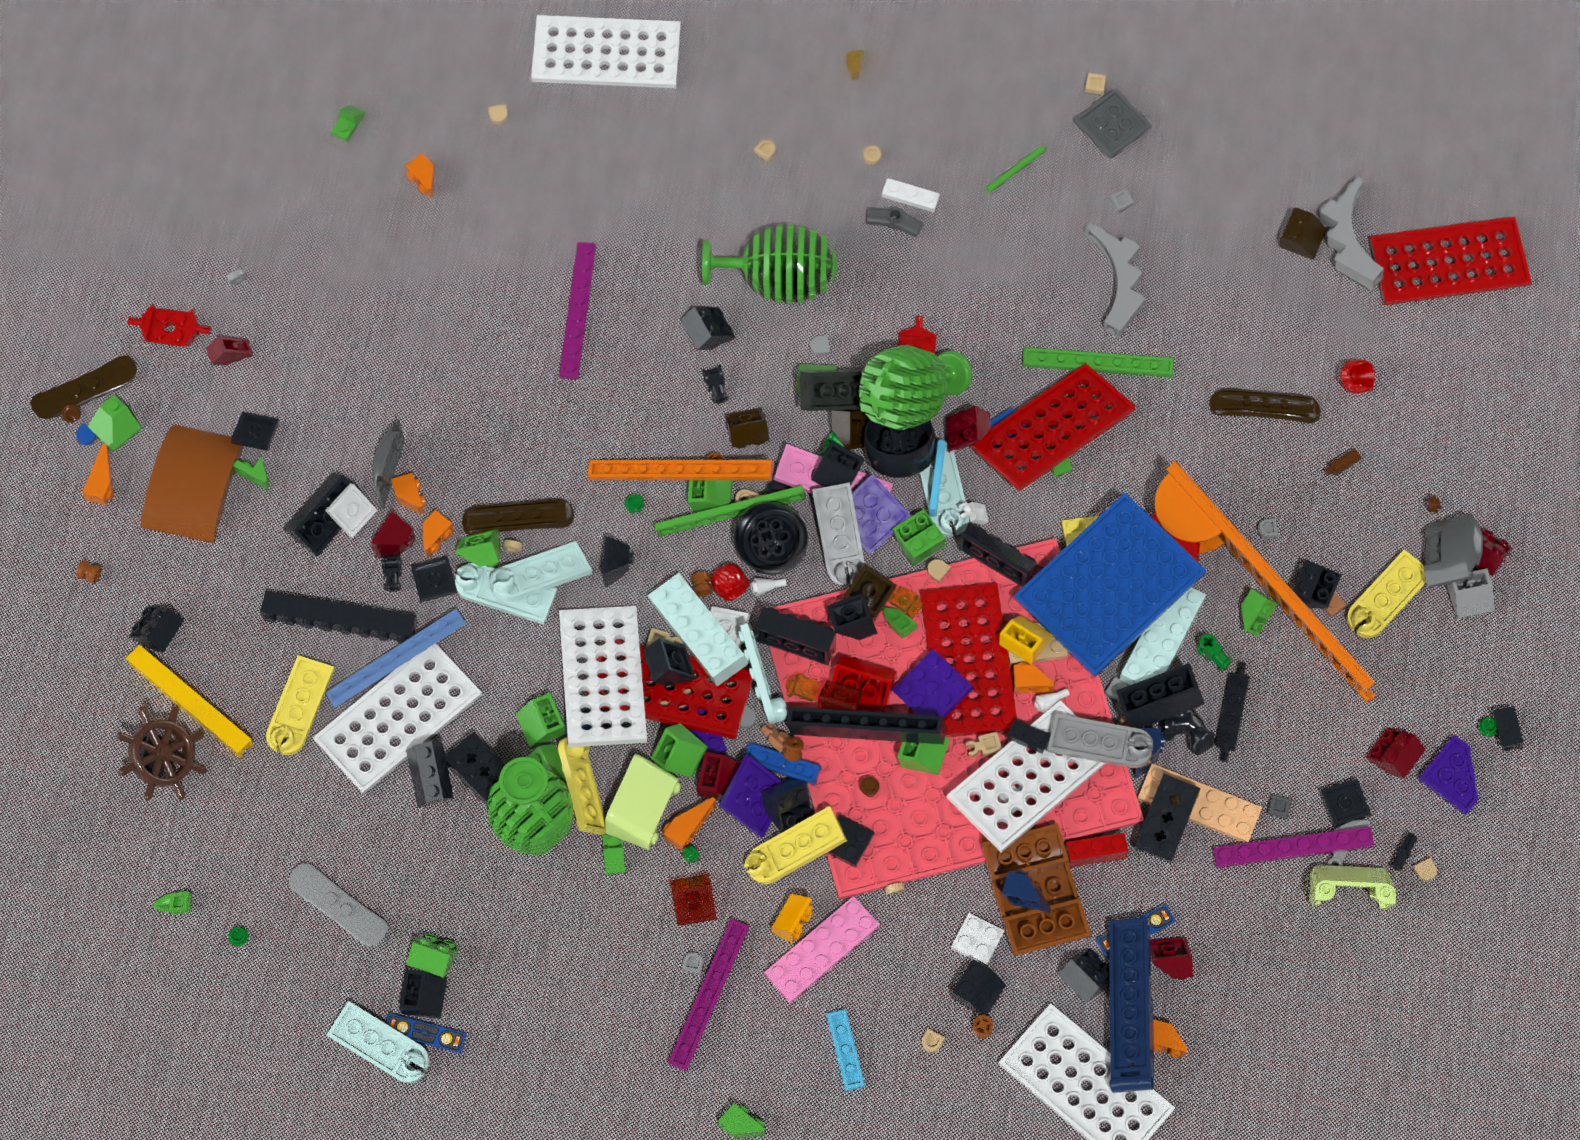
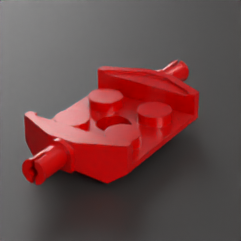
(156, 320)
(918, 337)

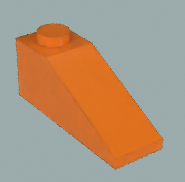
(100, 483)
(685, 826)

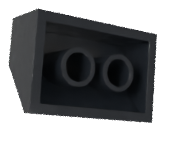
(429, 773)

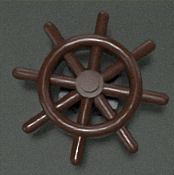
(152, 753)

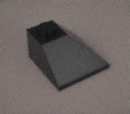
(616, 560)
(852, 617)

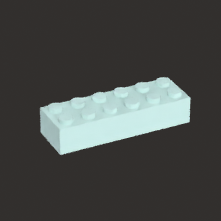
(698, 629)
(1163, 639)

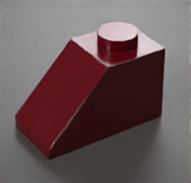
(228, 350)

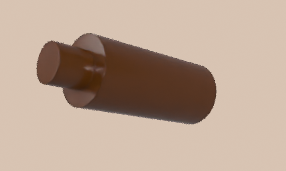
(1343, 462)

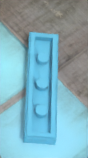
(937, 478)
(845, 1050)

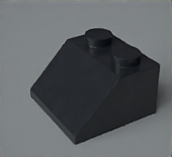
(668, 663)
(978, 988)

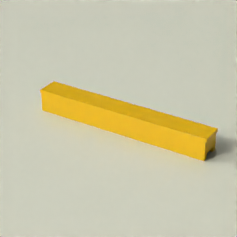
(189, 701)

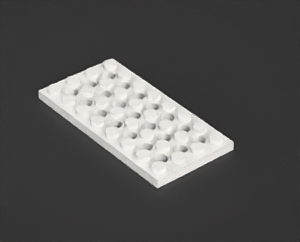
(614, 59)
(593, 684)
(396, 729)
(1030, 788)
(1072, 1086)

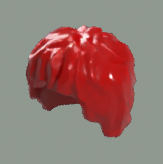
(1358, 376)
(729, 581)

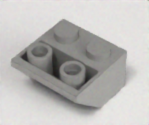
(1472, 595)

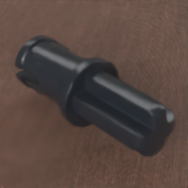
(1403, 852)

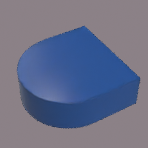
(85, 435)

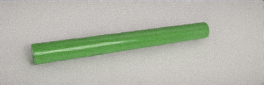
(1016, 168)

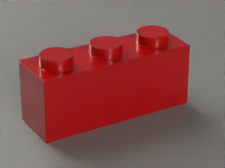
(1097, 850)

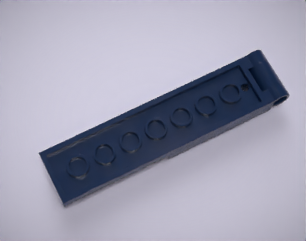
(1131, 1006)

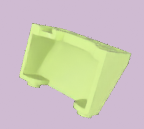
(641, 802)
(1326, 878)

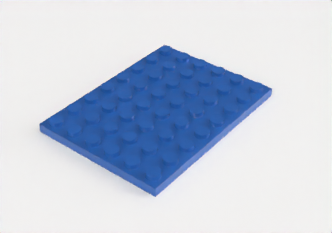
(1110, 584)

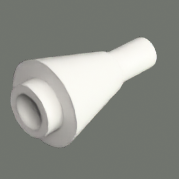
(761, 585)
(1046, 701)

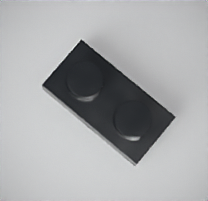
(1028, 736)

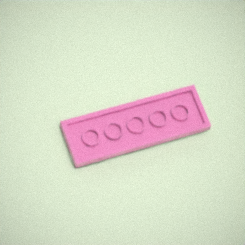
(799, 466)
(821, 949)

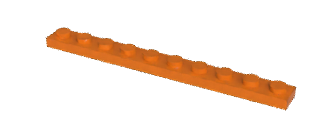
(680, 470)

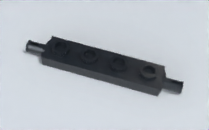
(1232, 712)

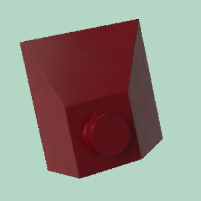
(392, 537)
(1172, 957)

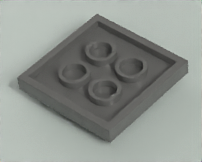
(1112, 123)

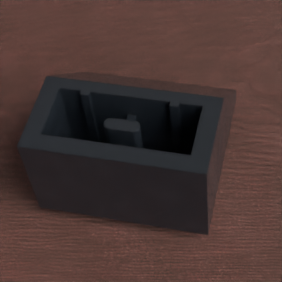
(707, 327)
(837, 466)
(1316, 585)
(156, 628)
(787, 803)
(1086, 975)
(422, 994)

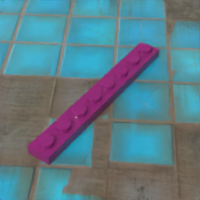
(577, 311)
(1293, 847)
(708, 995)

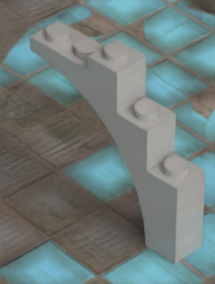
(1350, 258)
(1127, 277)

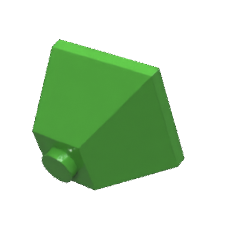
(114, 423)
(481, 548)

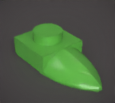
(899, 621)
(174, 903)

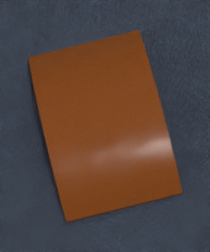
(190, 483)
(1045, 860)

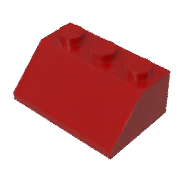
(870, 678)

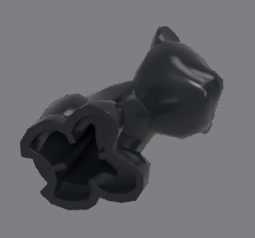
(1191, 724)

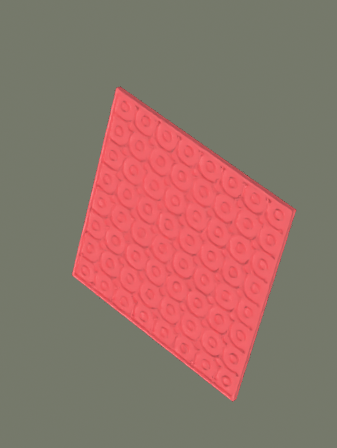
(911, 817)

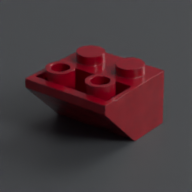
(967, 428)
(1493, 553)
(1396, 752)
(716, 775)

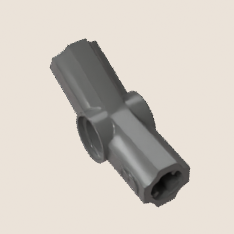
(905, 223)

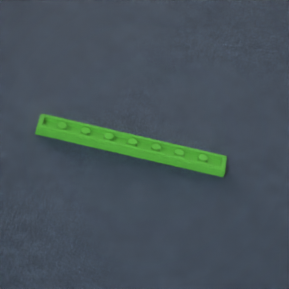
(1098, 361)
(726, 511)

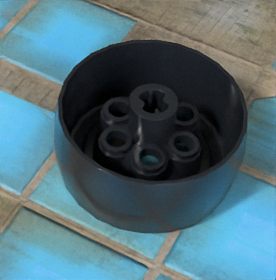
(907, 461)
(749, 528)

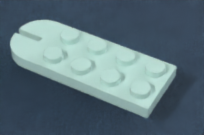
(950, 495)
(539, 572)
(478, 590)
(774, 708)
(379, 1044)

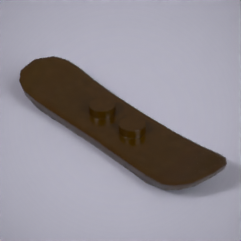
(84, 388)
(1265, 404)
(518, 516)

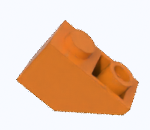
(422, 173)
(407, 492)
(435, 531)
(1168, 1040)

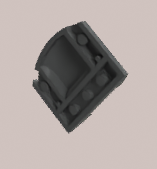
(386, 462)
(1452, 550)

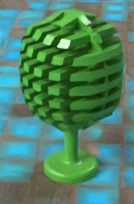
(779, 263)
(910, 385)
(529, 807)

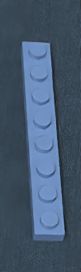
(395, 658)

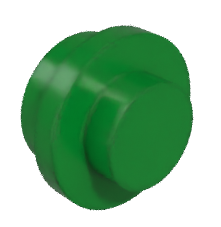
(634, 503)
(1488, 727)
(690, 854)
(238, 936)

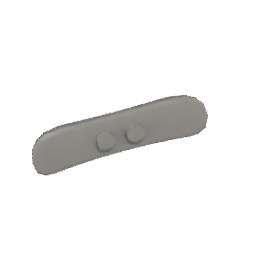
(337, 905)

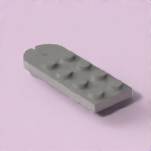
(839, 531)
(1100, 741)

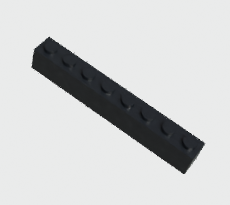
(338, 617)
(866, 725)

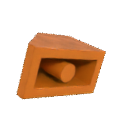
(1030, 679)

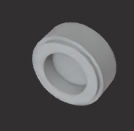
(236, 276)

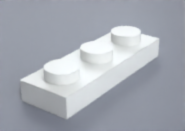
(910, 195)

